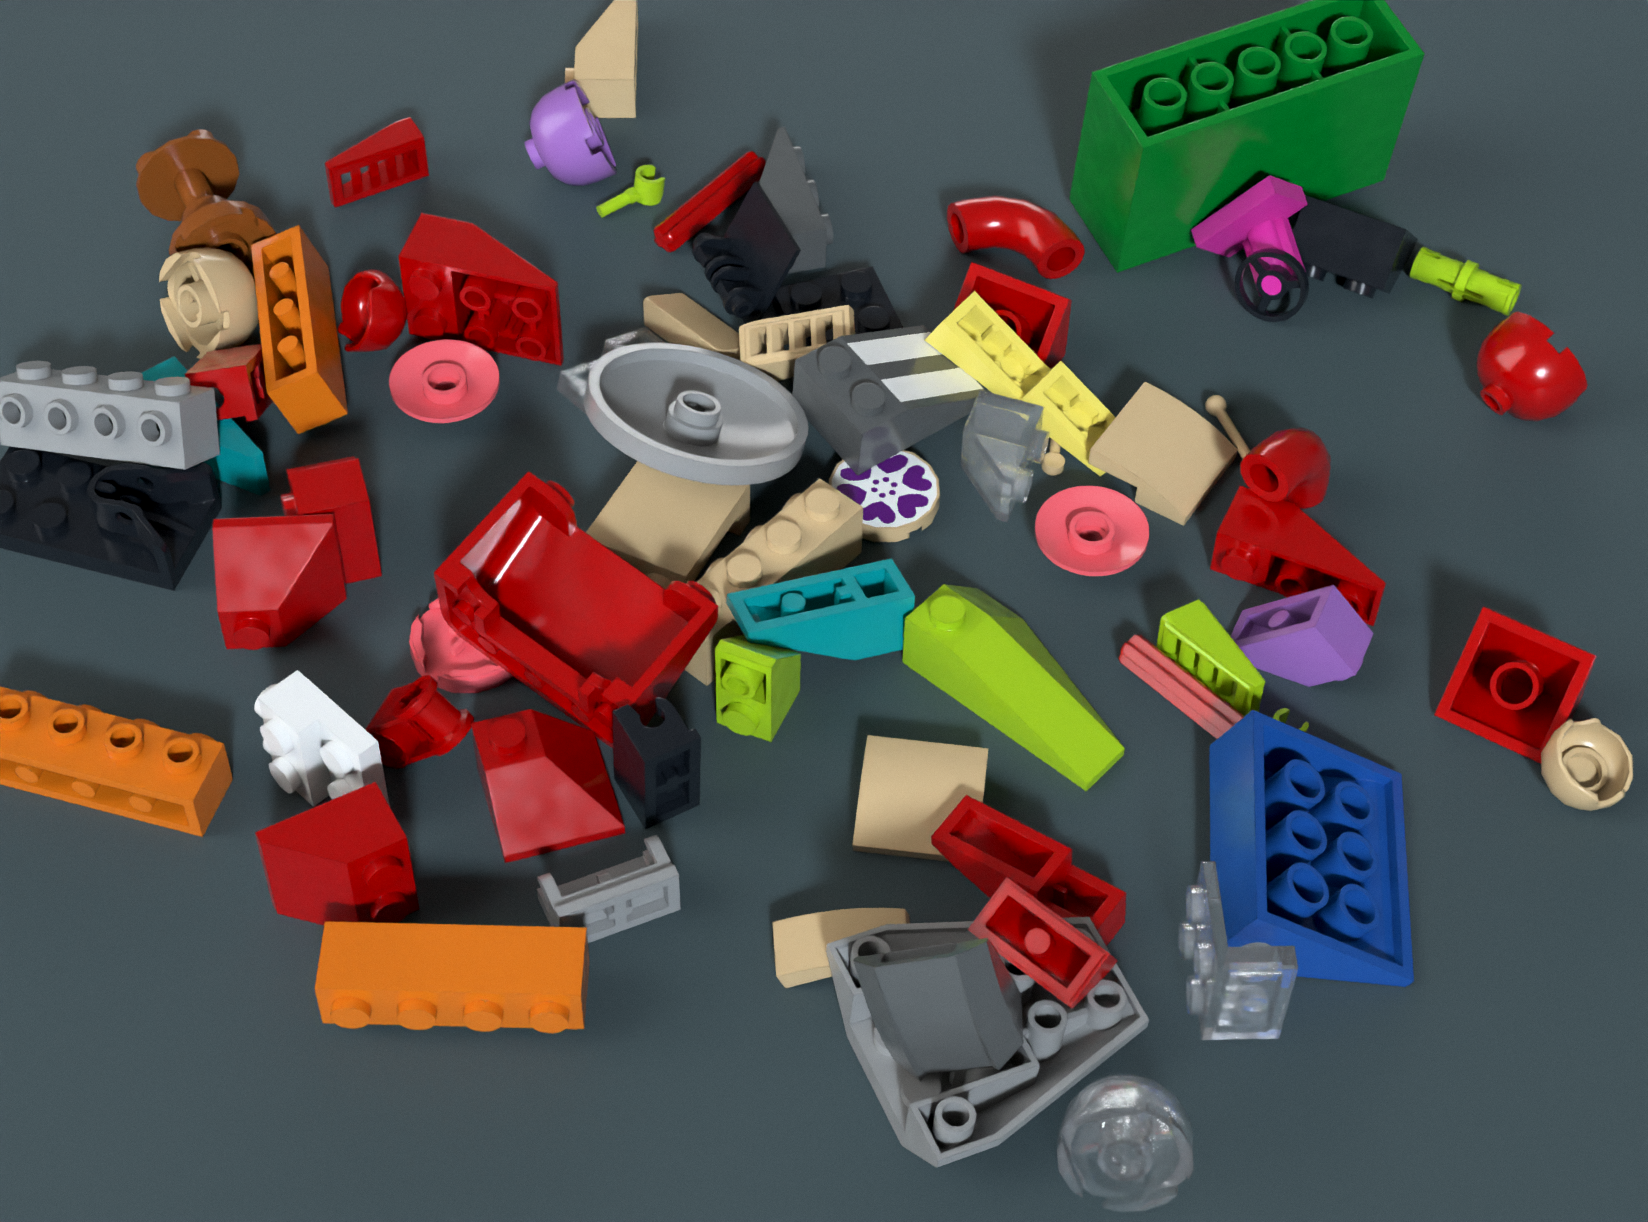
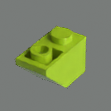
(754, 686)

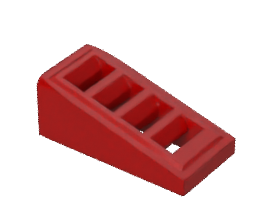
(404, 161)

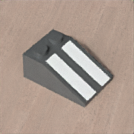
(880, 393)

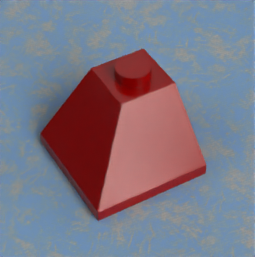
(275, 577)
(543, 784)

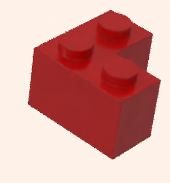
(339, 490)

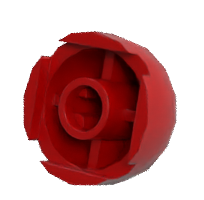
(1526, 372)

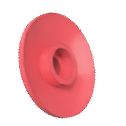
(444, 381)
(1091, 530)

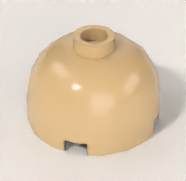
(208, 300)

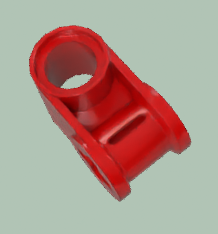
(417, 724)

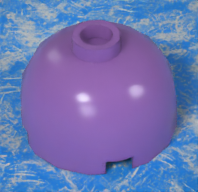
(569, 138)

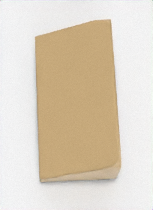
(687, 323)

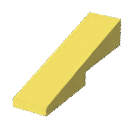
(1006, 366)

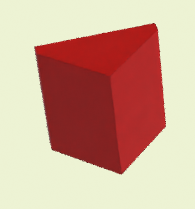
(1030, 311)
(1515, 684)

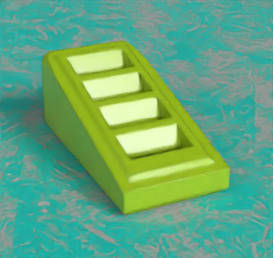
(1209, 653)

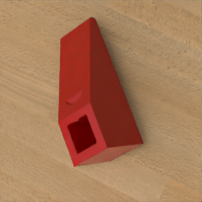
(1290, 554)

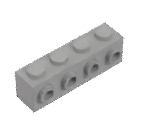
(108, 415)

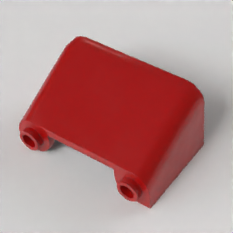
(569, 610)

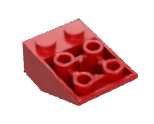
(478, 292)

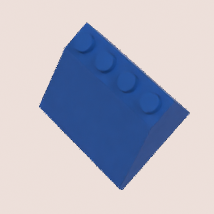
(1311, 852)

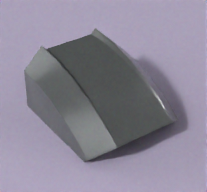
(943, 1006)

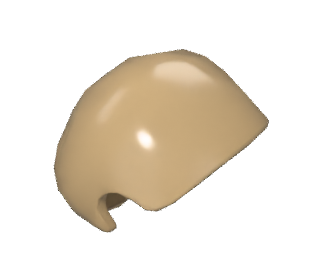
(1587, 765)

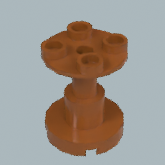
(191, 184)

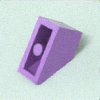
(1305, 637)

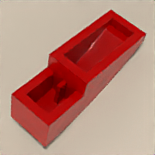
(994, 846)

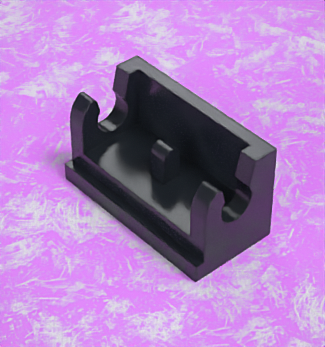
(656, 765)

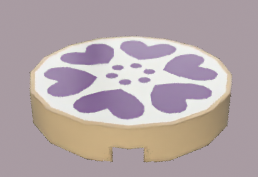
(894, 495)

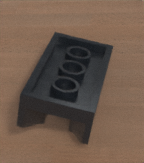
(106, 518)

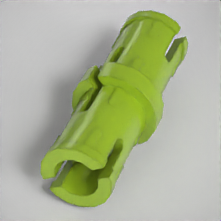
(1465, 281)

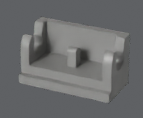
(614, 896)

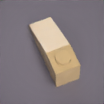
(608, 62)

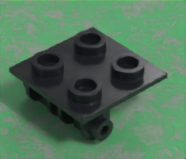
(750, 258)

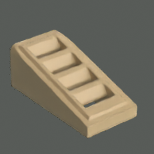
(764, 339)

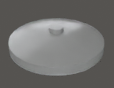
(695, 414)

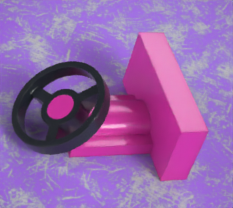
(1262, 228)

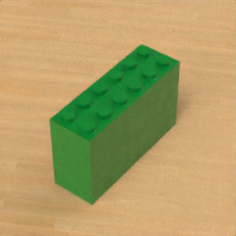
(1203, 121)

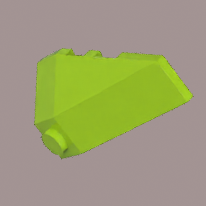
(1009, 679)

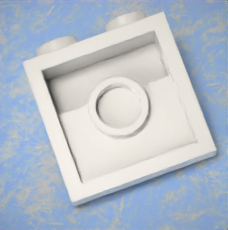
(315, 742)

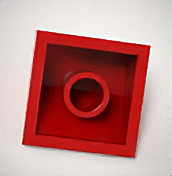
(340, 862)

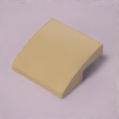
(1164, 453)
(911, 791)

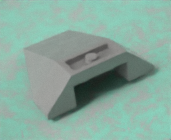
(982, 1107)

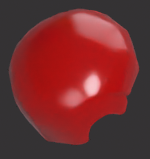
(372, 311)

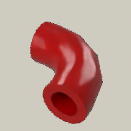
(1016, 227)
(1289, 467)

